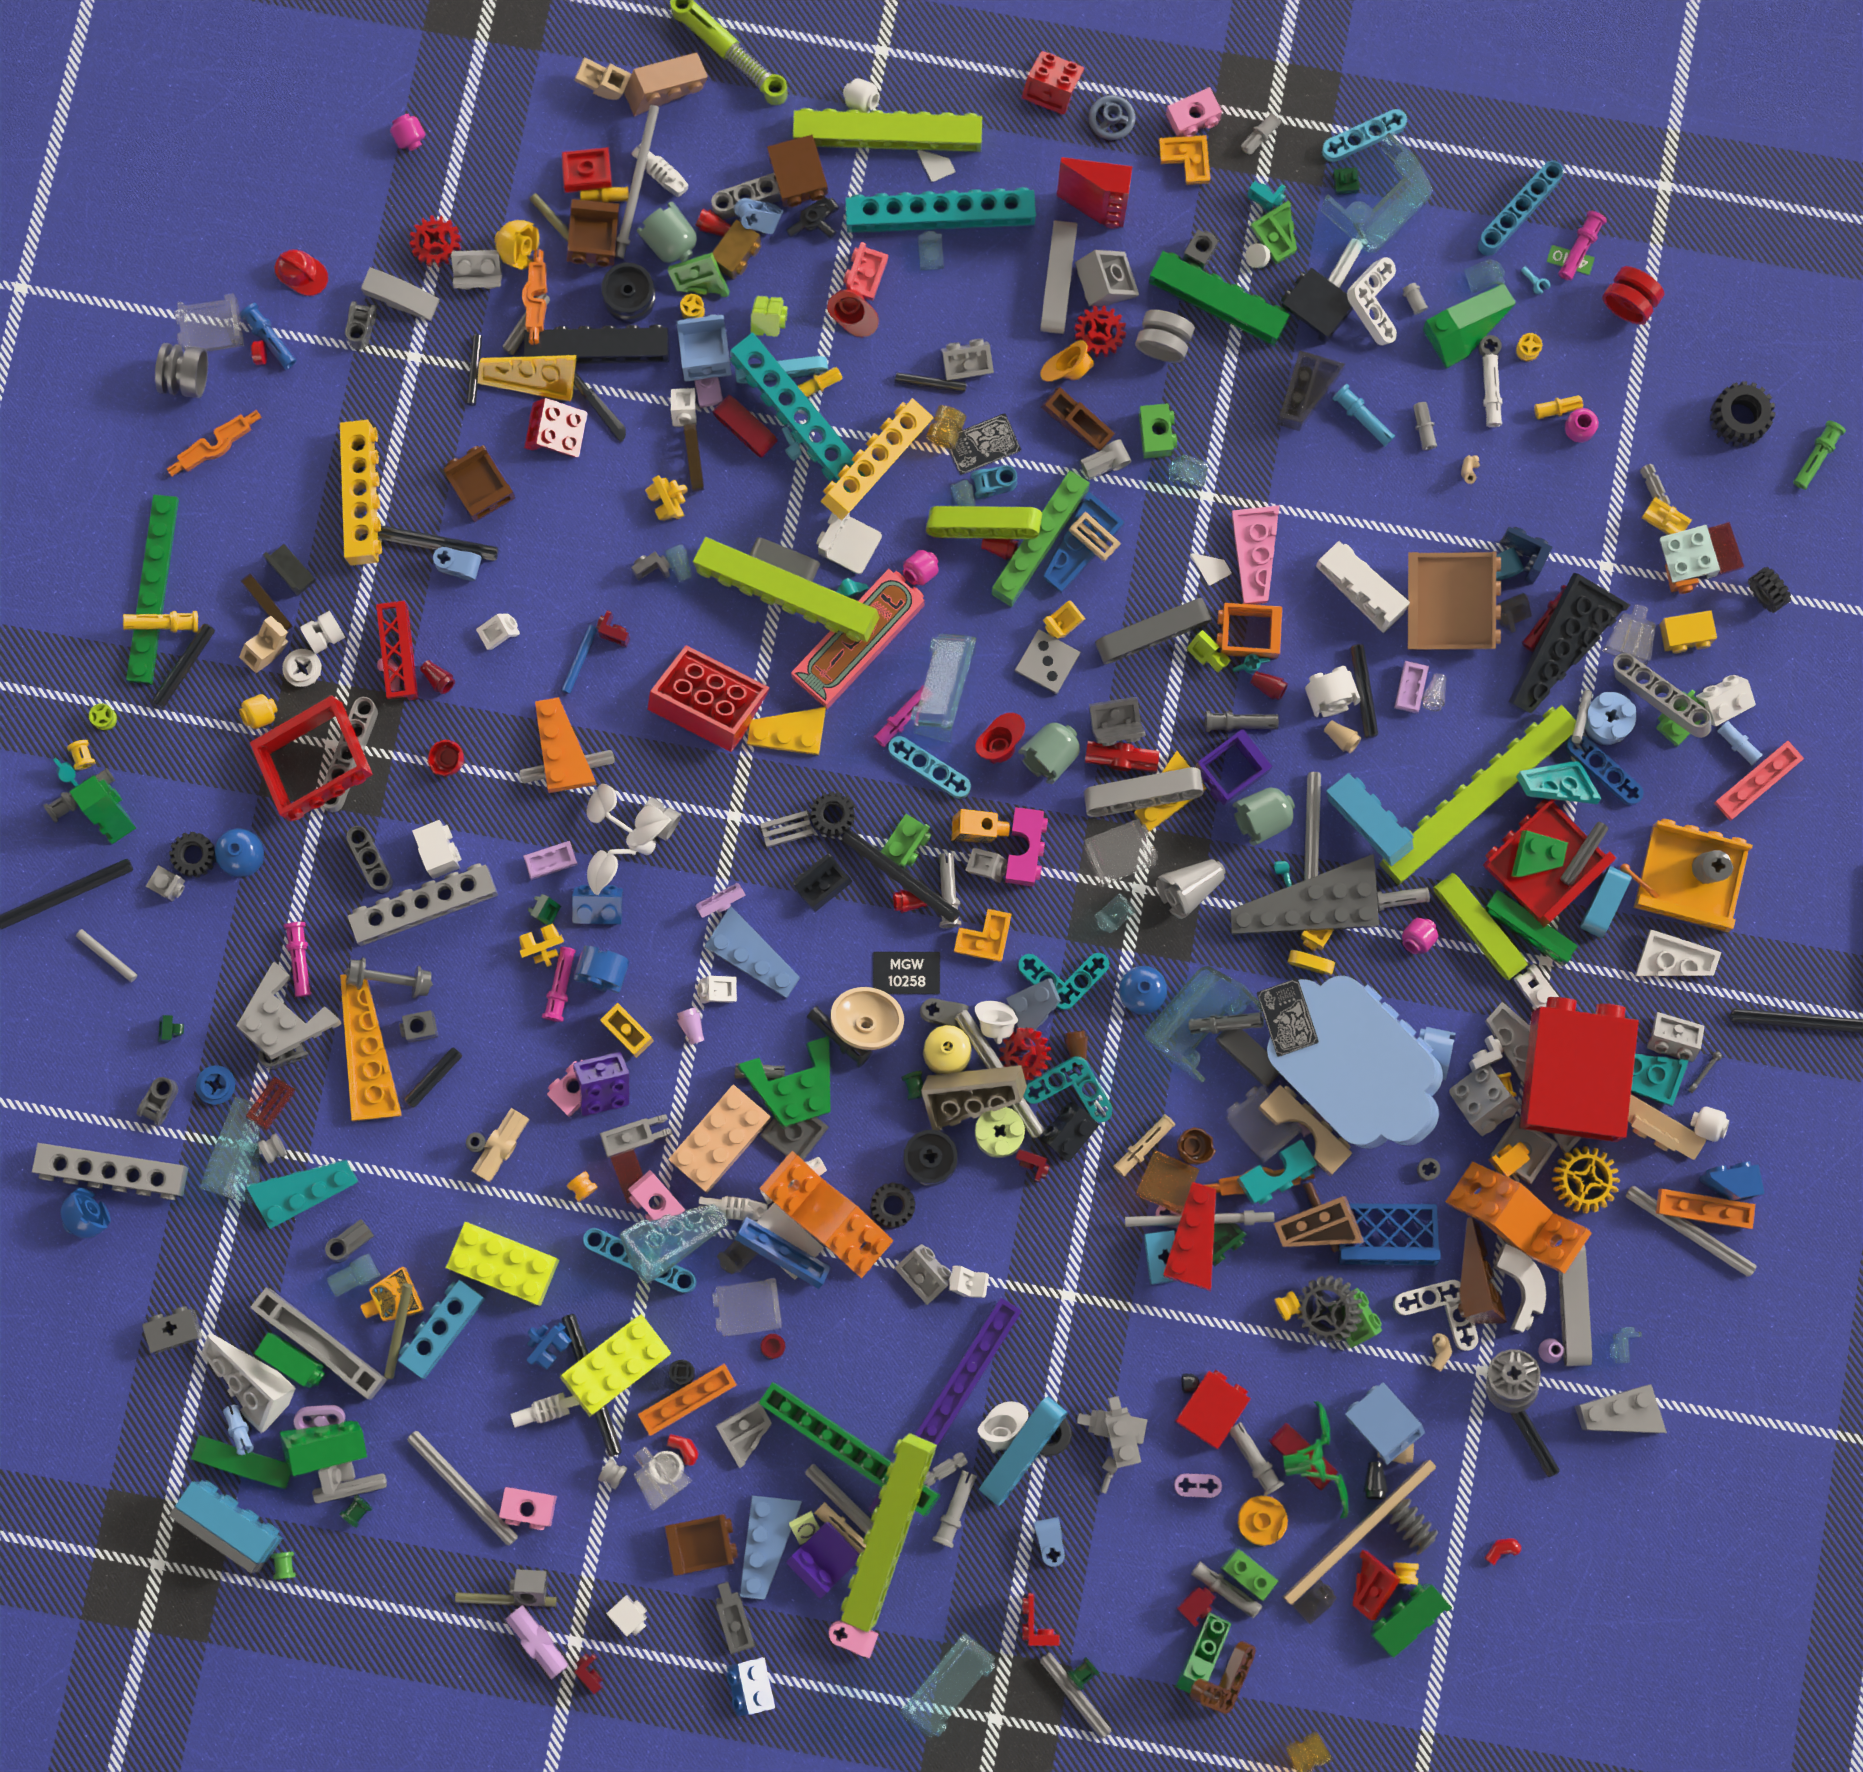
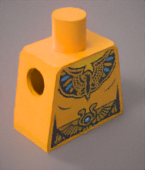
(968, 826)
(387, 1296)

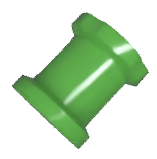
(283, 1565)

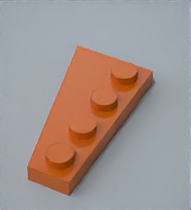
(562, 755)

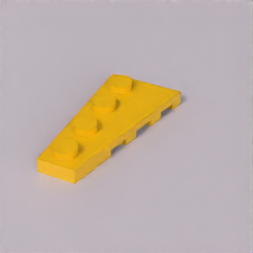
(533, 375)

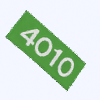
(1558, 256)

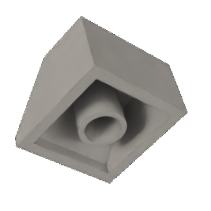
(1106, 277)

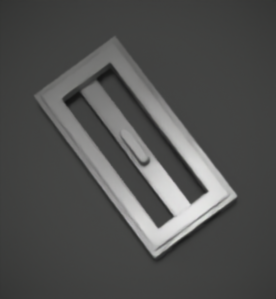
(806, 823)

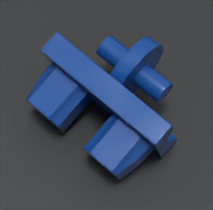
(555, 1337)

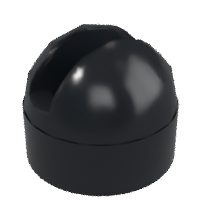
(1189, 1382)

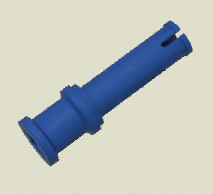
(259, 327)

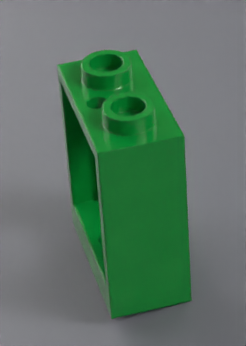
(290, 1360)

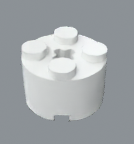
(1332, 692)

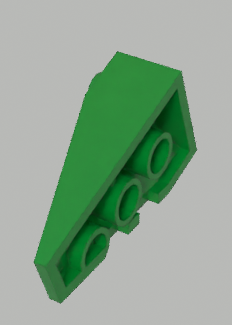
(1463, 326)

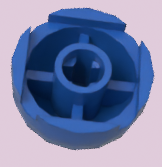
(239, 852)
(1143, 990)
(83, 1215)

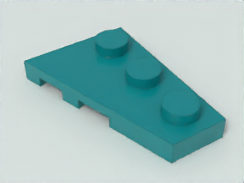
(1559, 782)

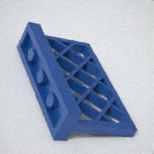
(1394, 1255)

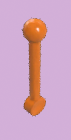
(1626, 869)

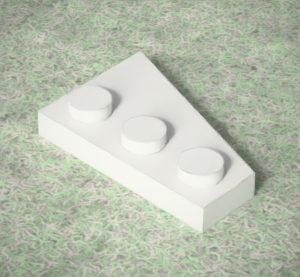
(1675, 957)

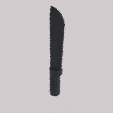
(602, 410)

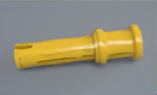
(172, 621)

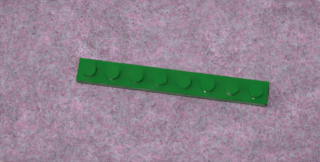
(153, 586)

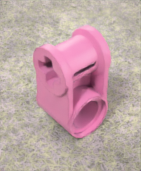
(855, 1640)

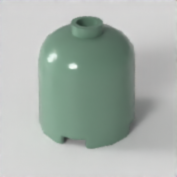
(669, 234)
(1051, 751)
(1264, 814)

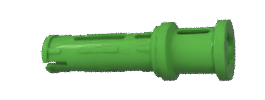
(1824, 446)

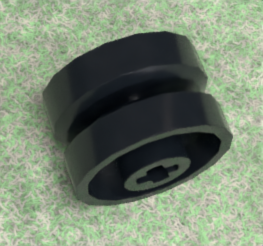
(625, 279)
(932, 1143)

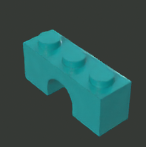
(1260, 1186)

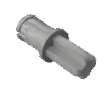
(1260, 133)
(1424, 426)

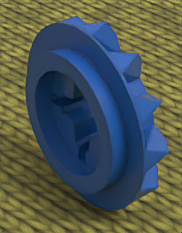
(210, 1075)

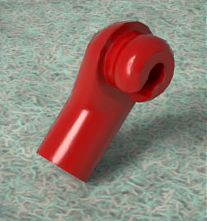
(686, 1447)
(1502, 1546)

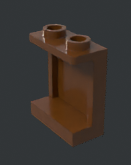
(798, 171)
(592, 232)
(478, 482)
(701, 1544)

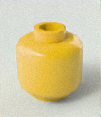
(258, 711)

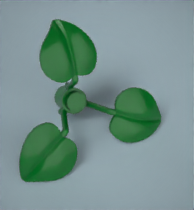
(1300, 1463)

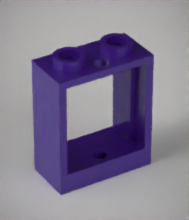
(1252, 755)

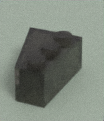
(1307, 387)

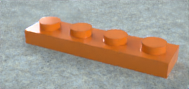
(1705, 1208)
(687, 1399)

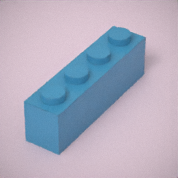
(1370, 819)

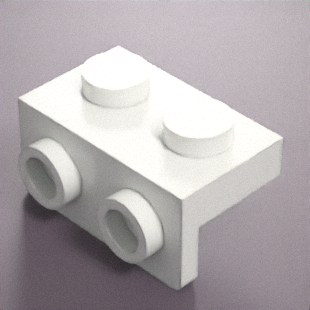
(1727, 699)

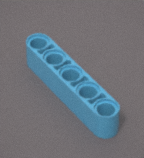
(1527, 200)
(609, 1241)
(1023, 1451)

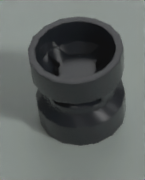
(685, 1375)

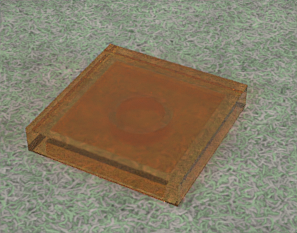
(1167, 1182)

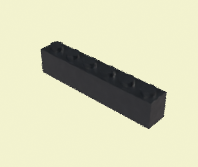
(602, 345)

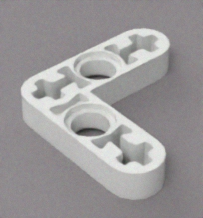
(1367, 297)
(1450, 1305)

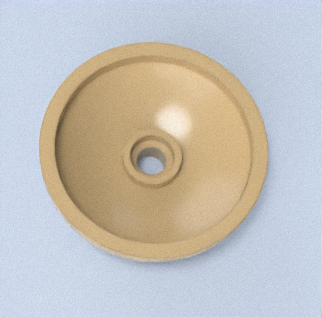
(867, 1009)

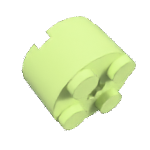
(1000, 1146)

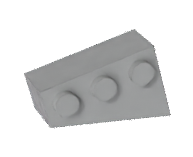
(1623, 1412)

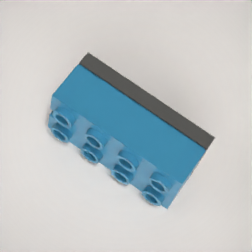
(226, 1526)

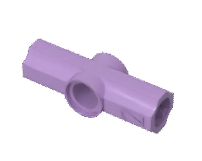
(537, 1642)

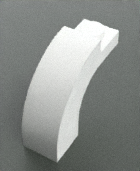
(1531, 1283)

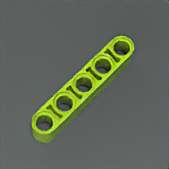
(984, 522)
(1480, 926)

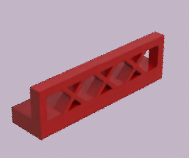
(406, 654)

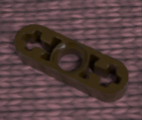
(693, 457)
(265, 601)

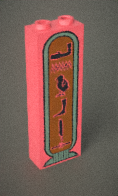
(839, 660)

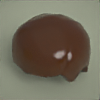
(1195, 1146)

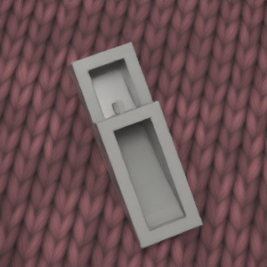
(399, 294)

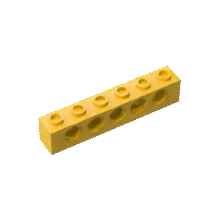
(351, 436)
(842, 502)

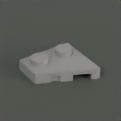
(744, 1431)

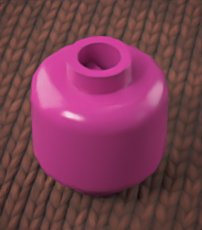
(407, 132)
(1581, 425)
(920, 567)
(1419, 936)

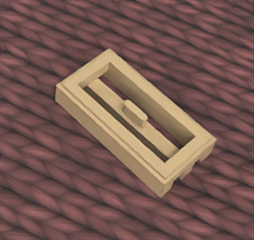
(1109, 550)

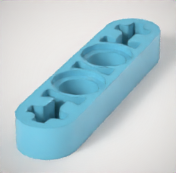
(1364, 135)
(793, 367)
(927, 770)

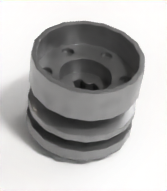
(181, 371)
(1508, 1393)

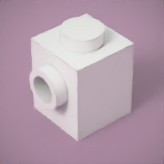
(628, 1616)

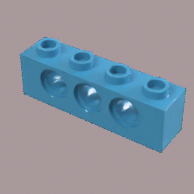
(470, 1303)

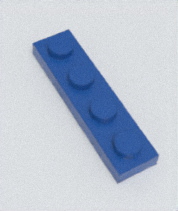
(782, 1253)

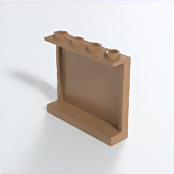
(1453, 600)

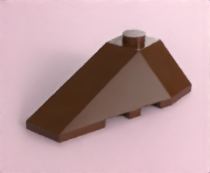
(1477, 1293)

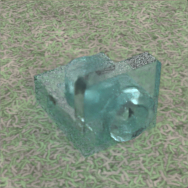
(930, 251)
(1188, 470)

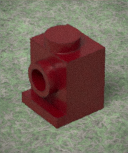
(1196, 1605)

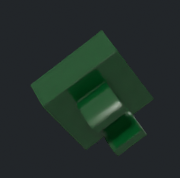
(1346, 181)
(545, 909)
(167, 1029)

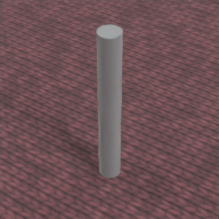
(1582, 716)
(106, 955)

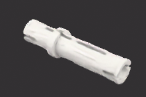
(1492, 396)

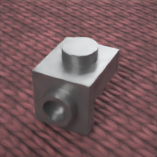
(645, 565)

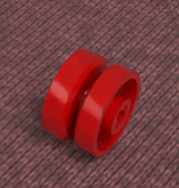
(1633, 295)

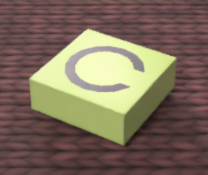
(804, 1527)

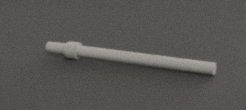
(1247, 1218)

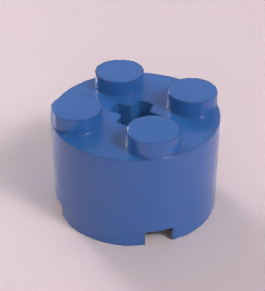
(602, 969)

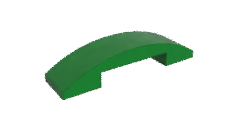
(249, 1465)

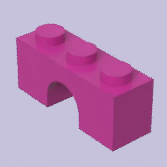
(1024, 868)

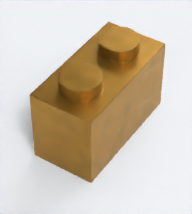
(736, 249)

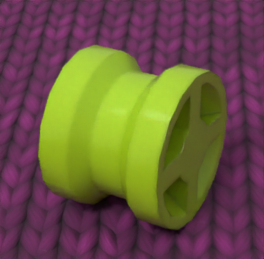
(98, 713)

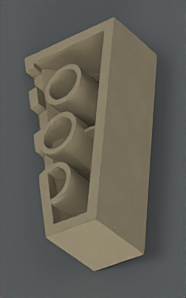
(971, 1093)

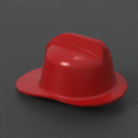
(301, 272)
(853, 312)
(1000, 738)

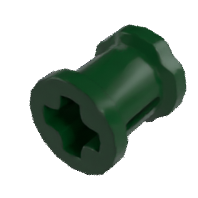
(914, 1084)
(356, 1511)
(1083, 1673)

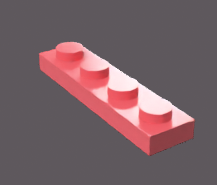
(1758, 780)

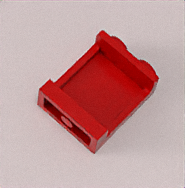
(1213, 1408)

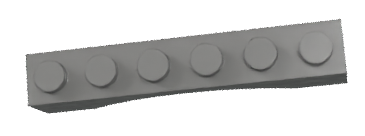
(319, 1343)

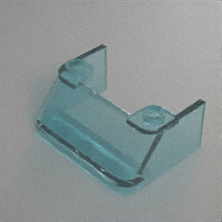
(1380, 224)
(943, 685)
(1202, 996)
(948, 1685)

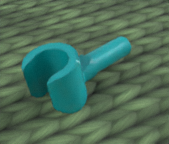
(1282, 867)

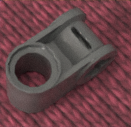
(361, 320)
(946, 1012)
(284, 1059)
(158, 1102)

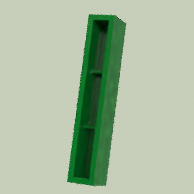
(1218, 297)

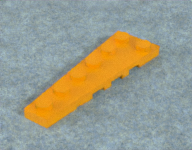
(369, 1071)

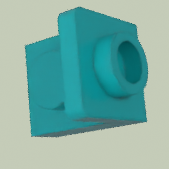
(1264, 197)

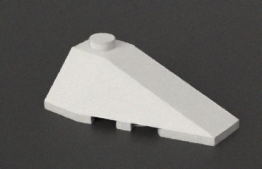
(257, 1386)

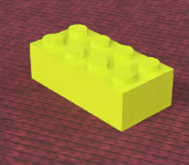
(502, 1263)
(615, 1365)

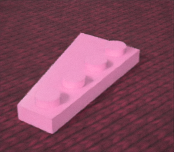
(1255, 542)

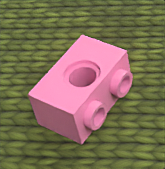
(1201, 103)
(559, 1093)
(651, 1186)
(515, 1498)

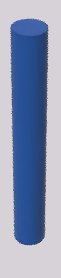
(579, 659)

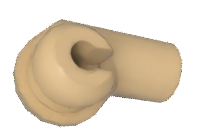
(1467, 471)
(1443, 1351)

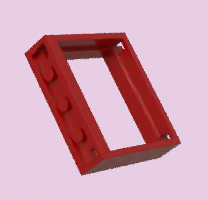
(293, 729)

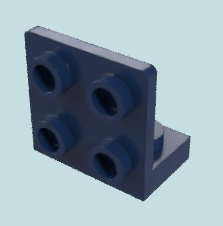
(1535, 548)

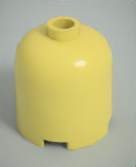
(945, 1061)

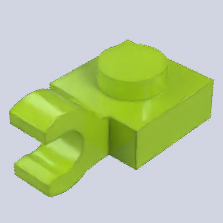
(1205, 650)

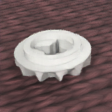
(304, 657)

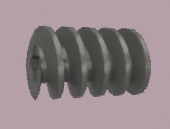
(1712, 867)
(1412, 1525)

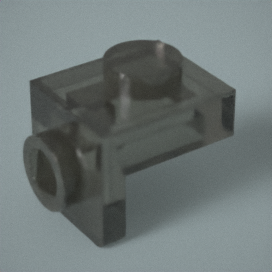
(1514, 611)
(736, 1257)
(1315, 1601)

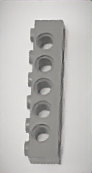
(413, 916)
(48, 1156)

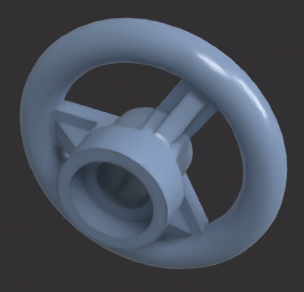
(1112, 108)

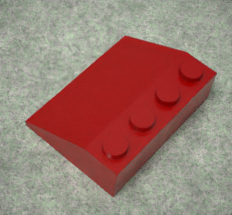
(1096, 189)
(707, 698)

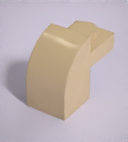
(605, 82)
(265, 646)

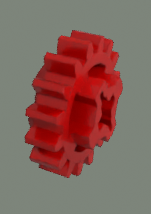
(435, 231)
(1108, 324)
(1019, 1045)

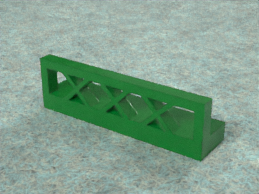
(1528, 928)

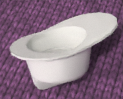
(996, 1019)
(1003, 1425)

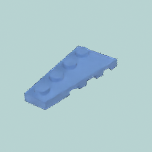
(745, 949)
(765, 1542)

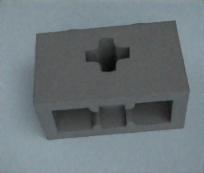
(186, 1332)

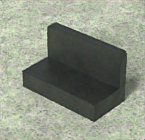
(290, 569)

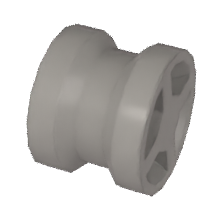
(272, 1148)
(612, 1473)

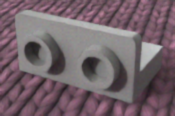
(476, 269)
(967, 359)
(1676, 1037)
(924, 1273)

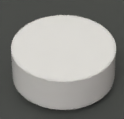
(1257, 255)

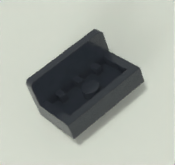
(821, 882)
(1069, 1131)

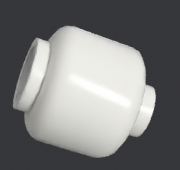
(861, 95)
(1710, 1124)

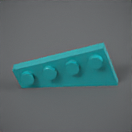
(1658, 1077)
(294, 1193)

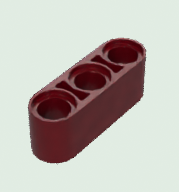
(745, 426)
(1288, 1441)

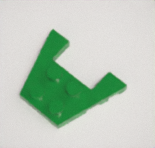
(798, 1095)

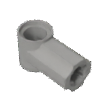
(1111, 457)

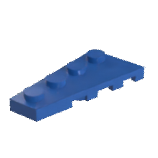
(1072, 553)

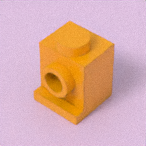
(1510, 1159)

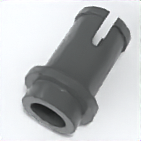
(472, 1138)

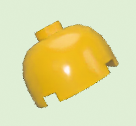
(516, 242)

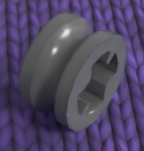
(1494, 341)
(1425, 1162)

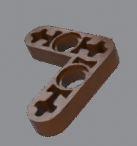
(1225, 1695)

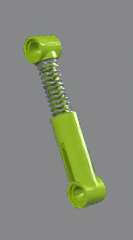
(728, 48)

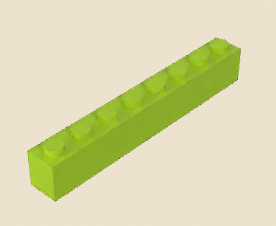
(890, 130)
(786, 590)
(888, 1532)

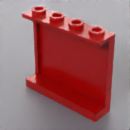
(1543, 891)

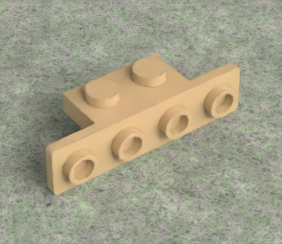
(1663, 1129)

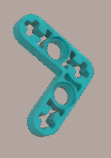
(1059, 984)
(1078, 1081)

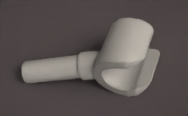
(1109, 1466)

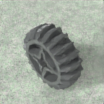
(1335, 1317)

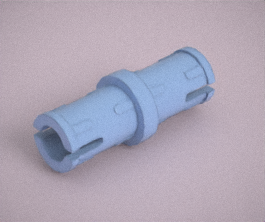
(1740, 743)
(238, 1429)

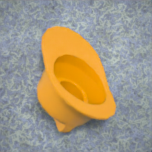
(1069, 363)

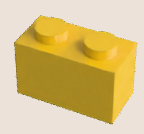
(1688, 631)
(627, 1030)

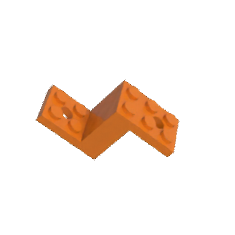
(826, 1214)
(1518, 1217)

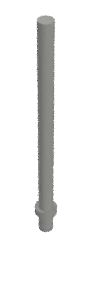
(623, 241)

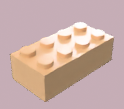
(720, 1139)

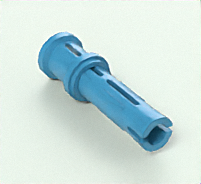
(1356, 408)

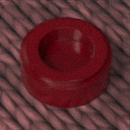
(773, 1346)

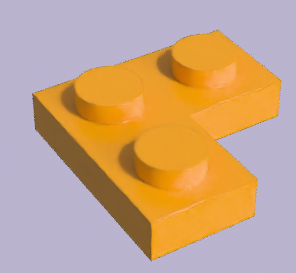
(1191, 152)
(985, 944)

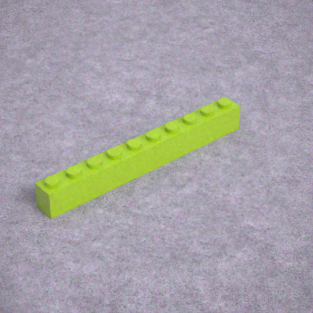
(1483, 791)

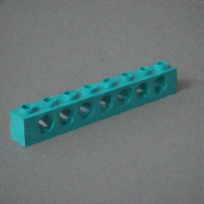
(951, 218)
(753, 348)

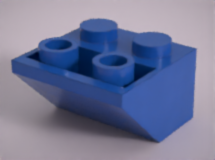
(1735, 1184)

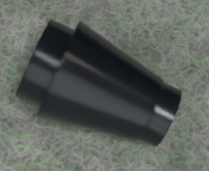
(1375, 1481)

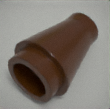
(1077, 1044)

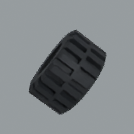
(1753, 399)

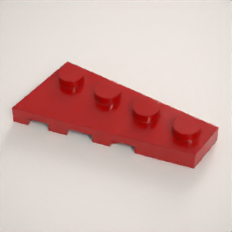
(1193, 1244)

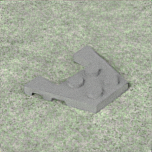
(273, 1024)

